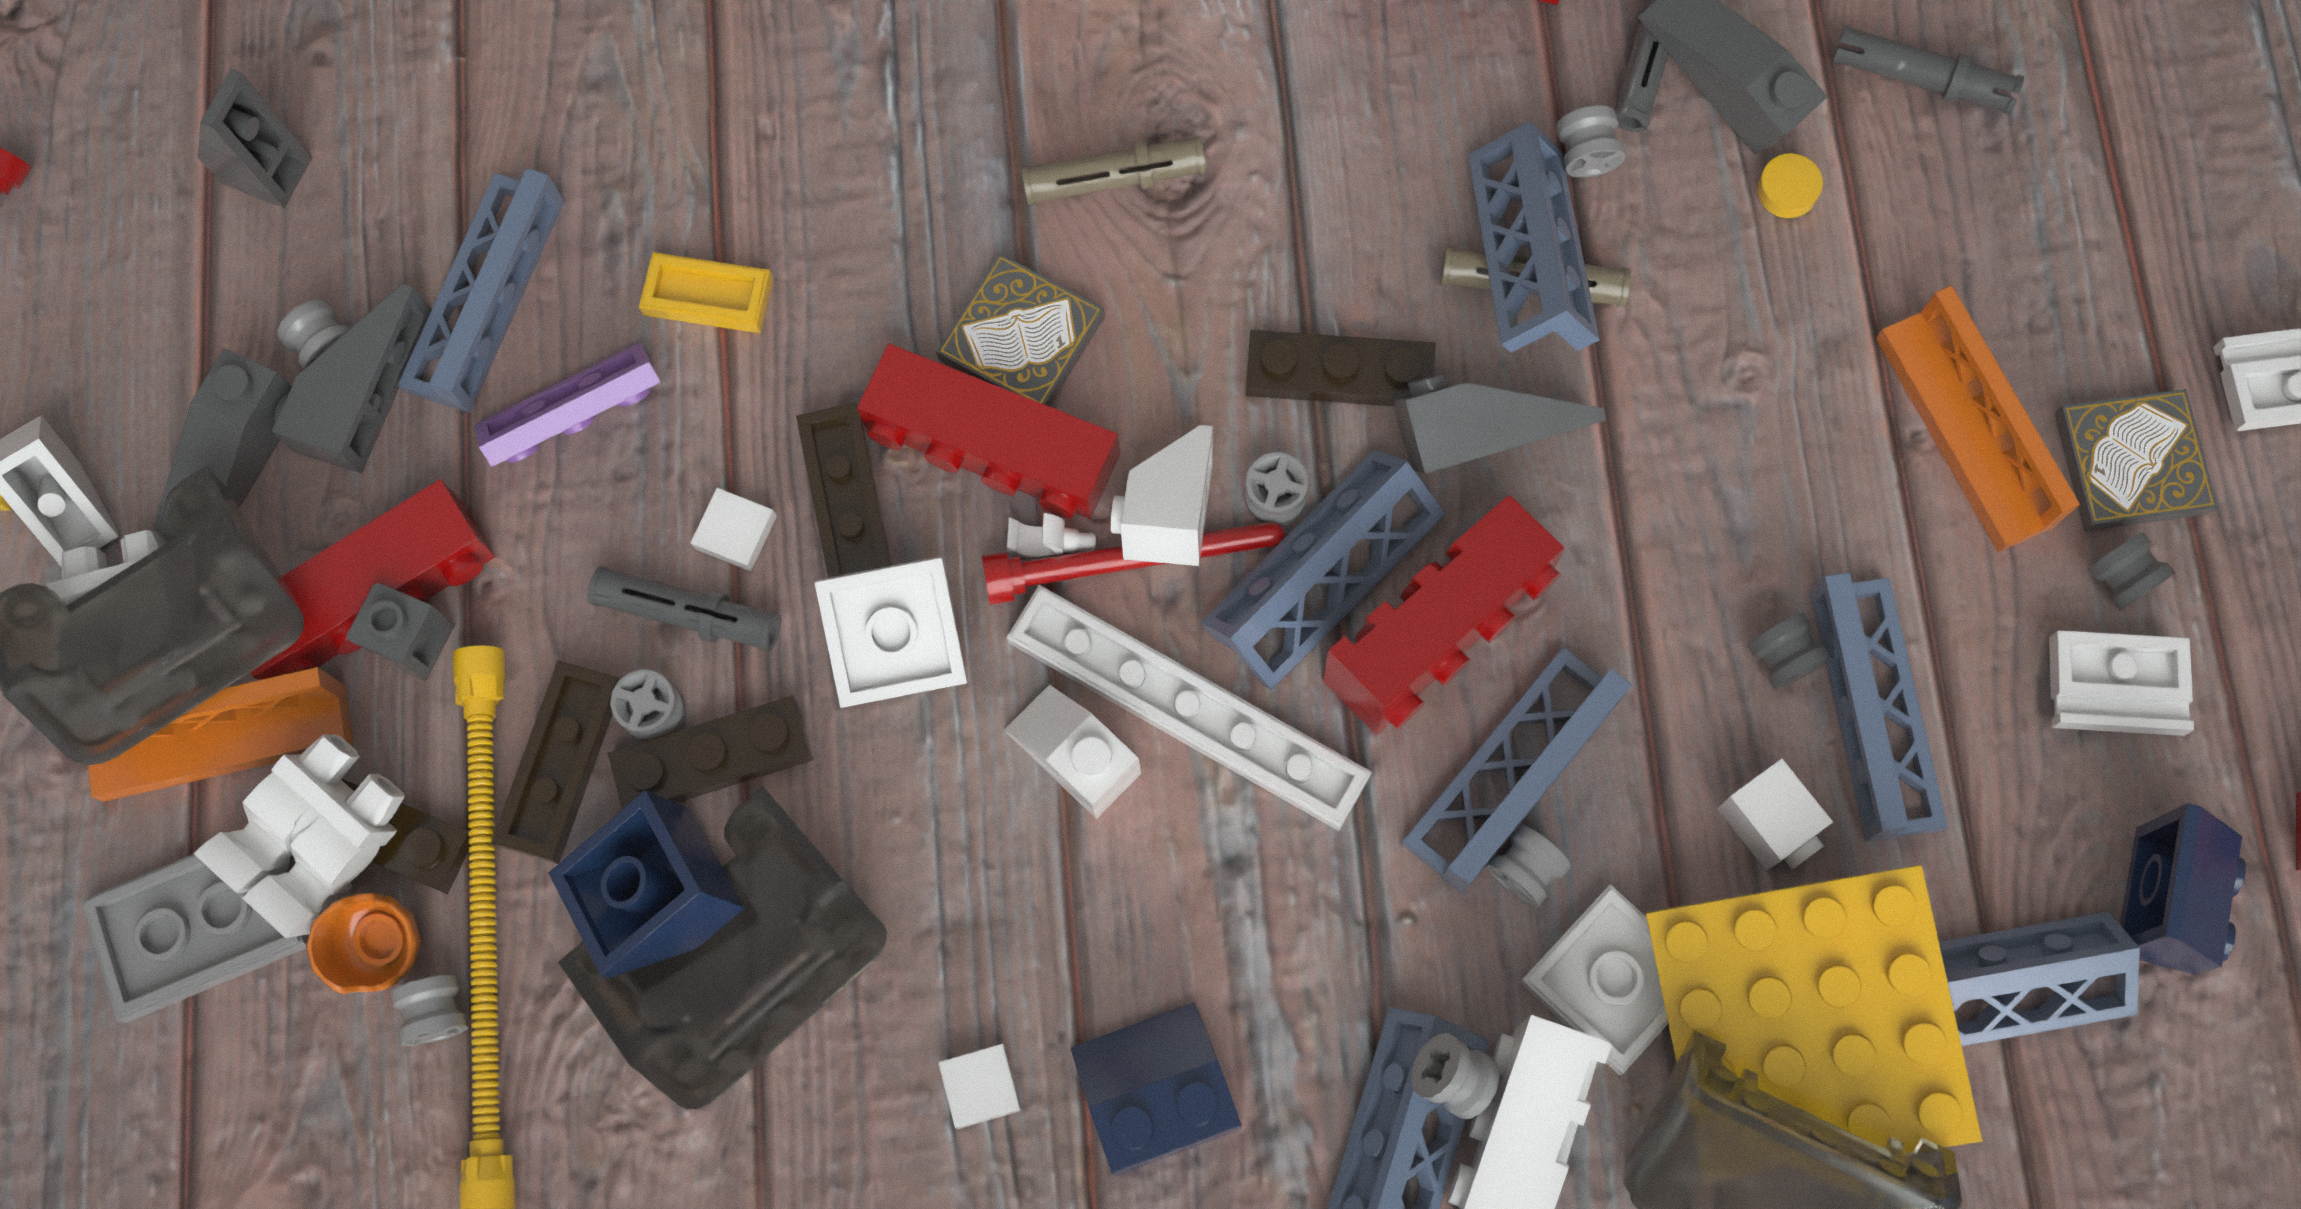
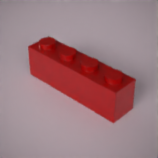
(988, 432)
(410, 548)

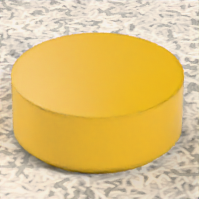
(1789, 185)

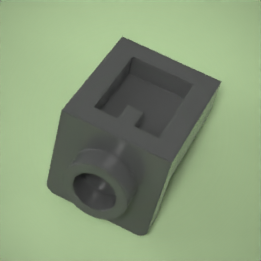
(401, 630)

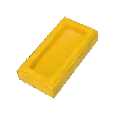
(706, 292)

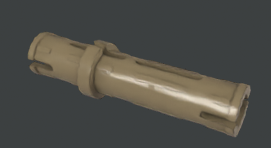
(1184, 155)
(1461, 266)

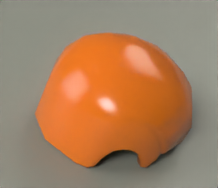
(363, 943)

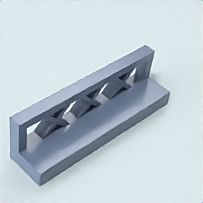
(1552, 236)
(490, 297)
(1308, 554)
(1862, 710)
(1541, 771)
(2053, 955)
(1387, 1131)

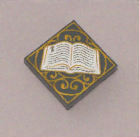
(1021, 331)
(2135, 460)

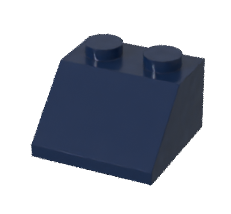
(645, 887)
(2183, 890)
(1155, 1089)

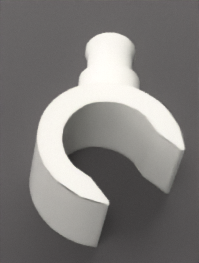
(1048, 540)

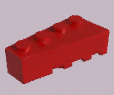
(1443, 616)

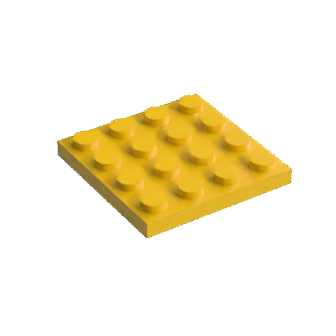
(1827, 999)

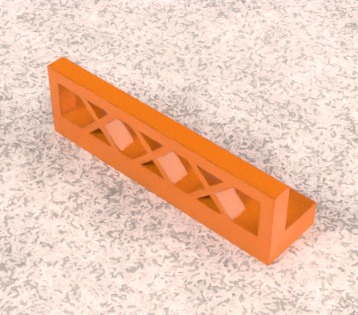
(1977, 421)
(229, 734)

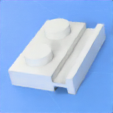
(2262, 378)
(2121, 682)

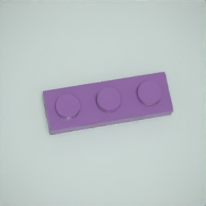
(567, 405)

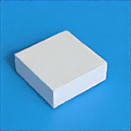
(733, 529)
(979, 1086)

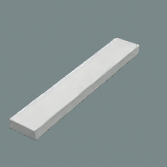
(1189, 707)

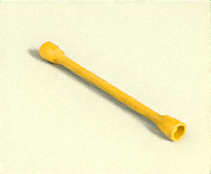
(479, 686)

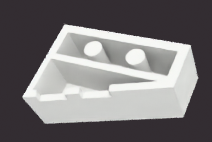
(1530, 1119)

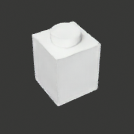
(1776, 817)

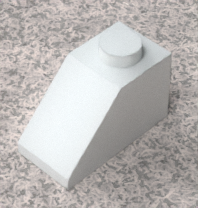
(52, 491)
(1167, 502)
(1075, 749)

